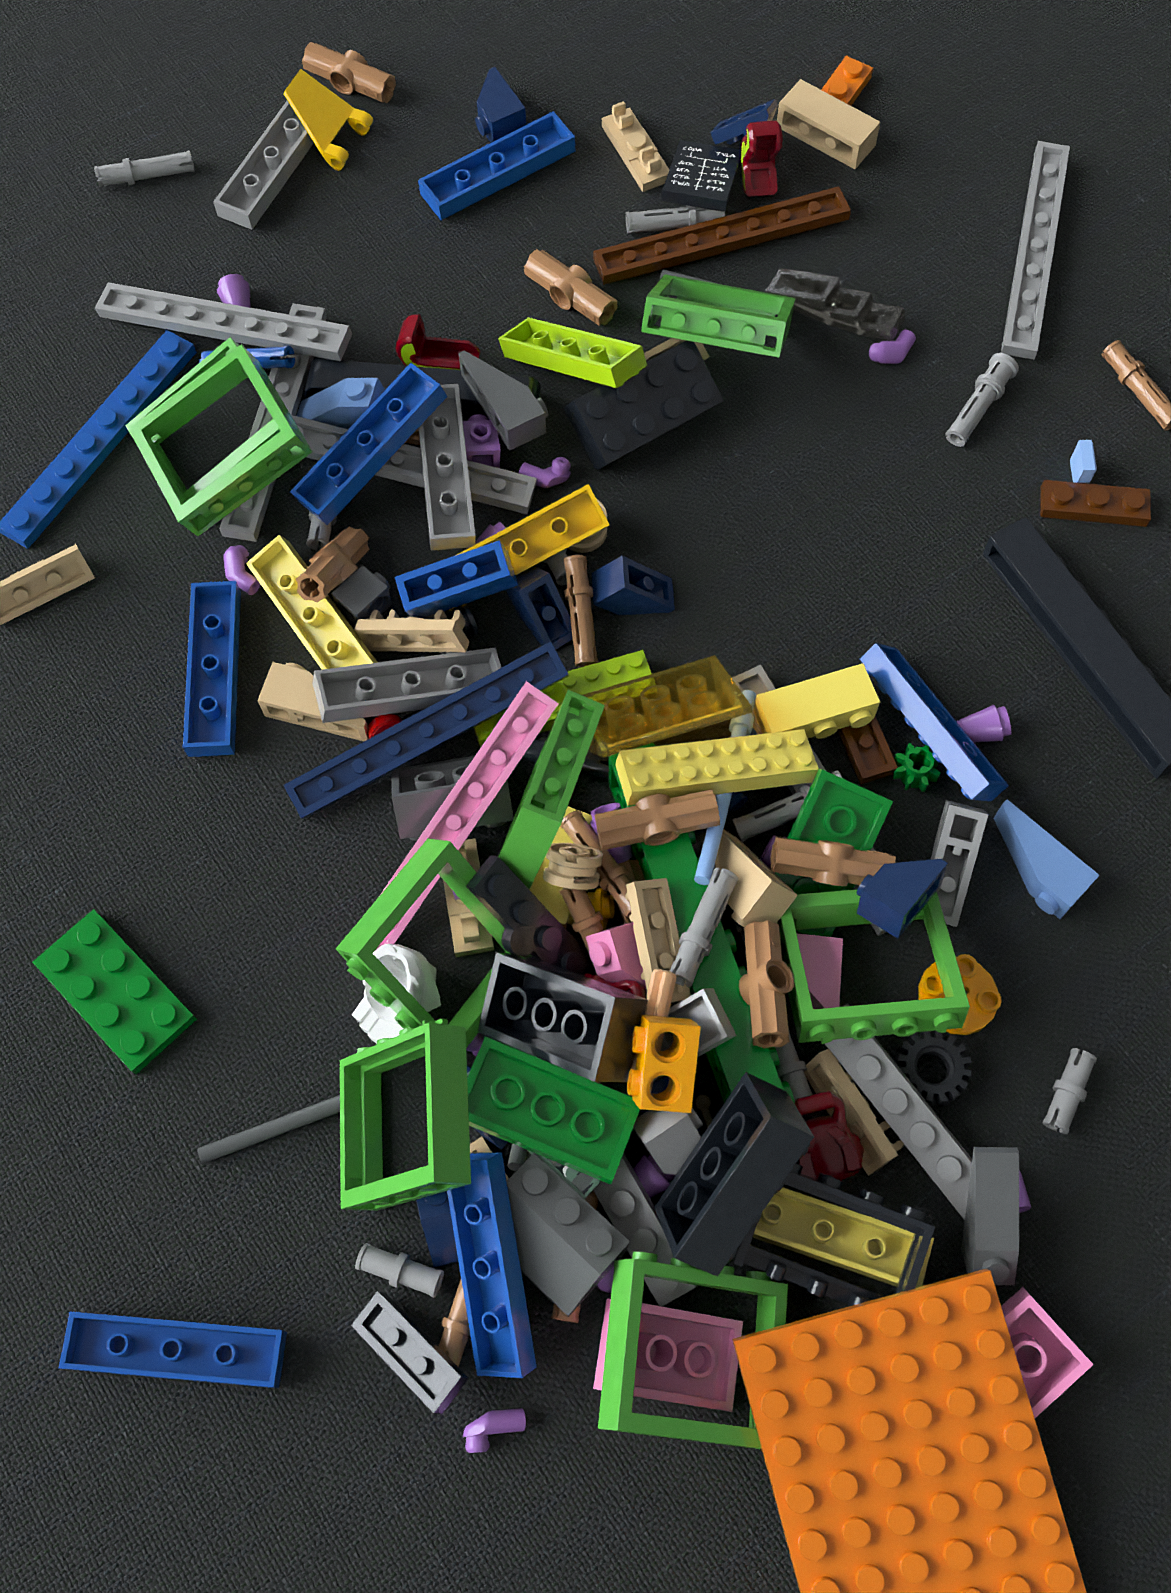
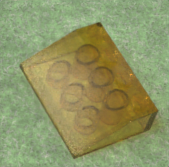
(665, 705)

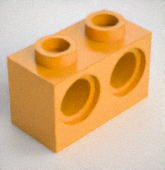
(675, 1062)

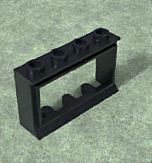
(865, 1203)

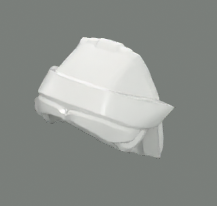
(414, 974)

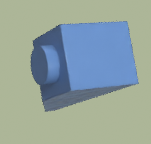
(341, 402)
(1046, 866)

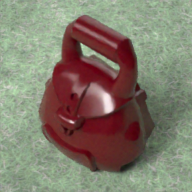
(834, 1146)

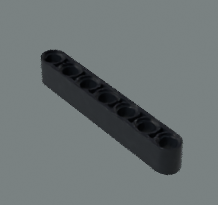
(328, 372)

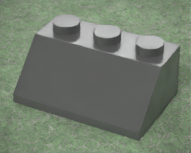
(423, 788)
(560, 1236)

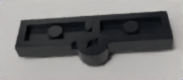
(526, 920)

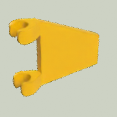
(324, 116)

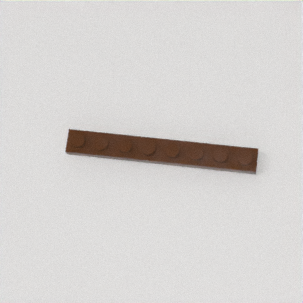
(721, 235)

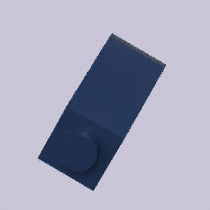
(498, 108)
(632, 588)
(541, 607)
(899, 893)
(438, 1228)

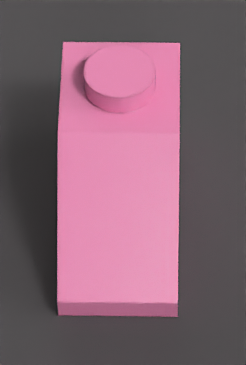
(616, 954)
(822, 968)

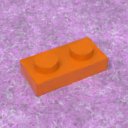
(848, 80)

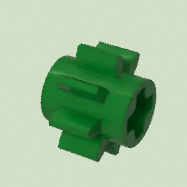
(916, 778)

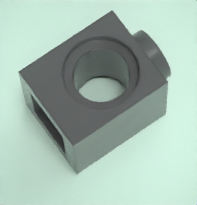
(362, 595)

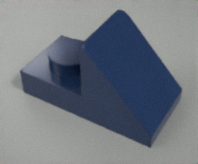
(734, 128)

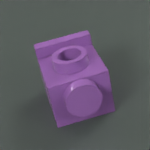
(481, 439)

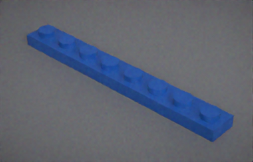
(95, 440)

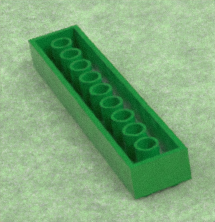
(718, 969)

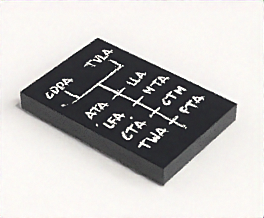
(701, 175)

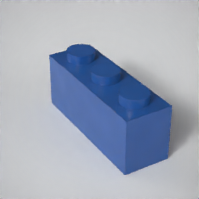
(456, 580)

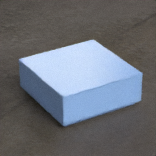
(1083, 462)

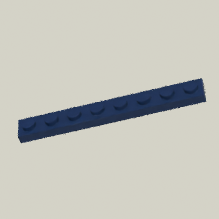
(423, 731)

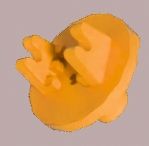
(980, 989)

